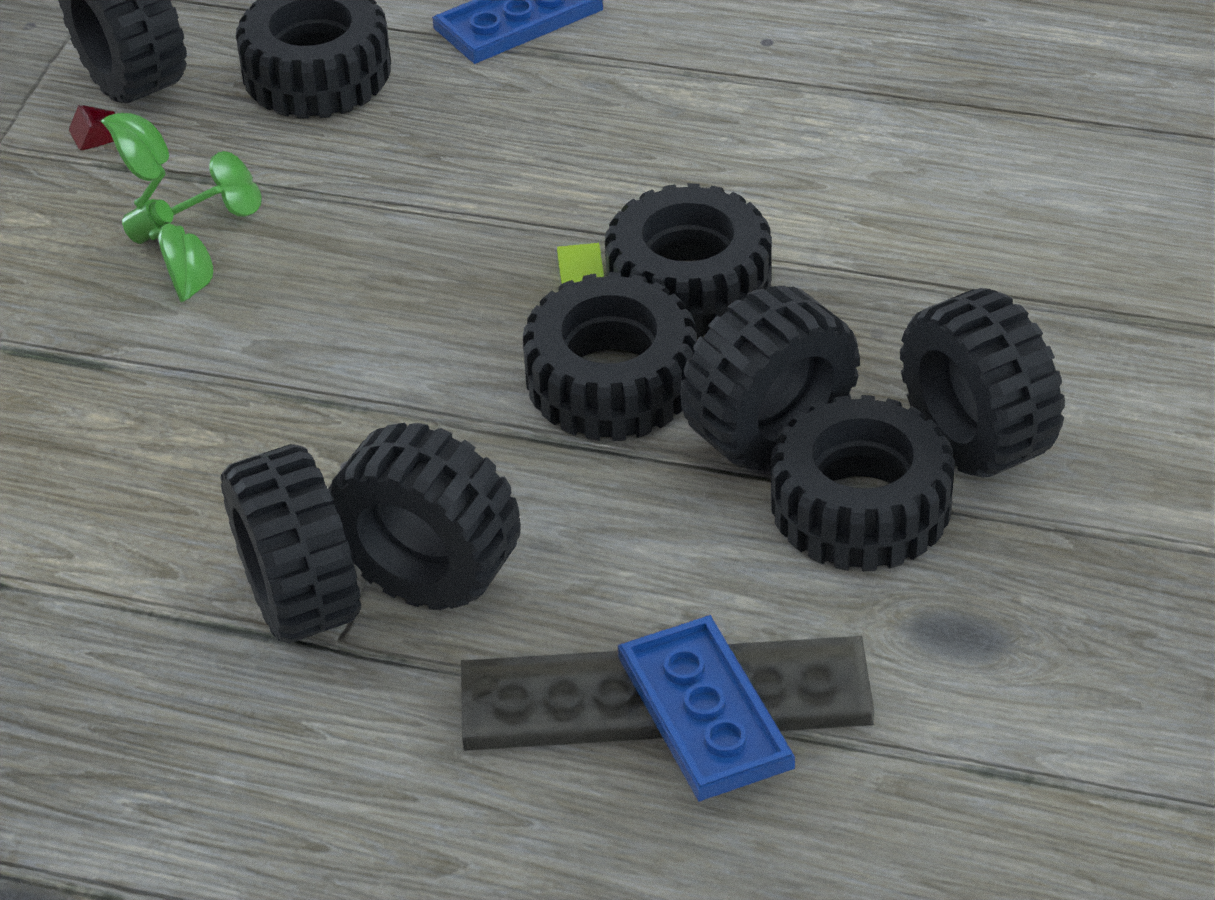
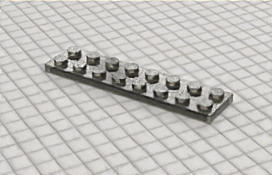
(594, 700)

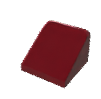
(87, 128)

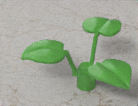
(184, 254)

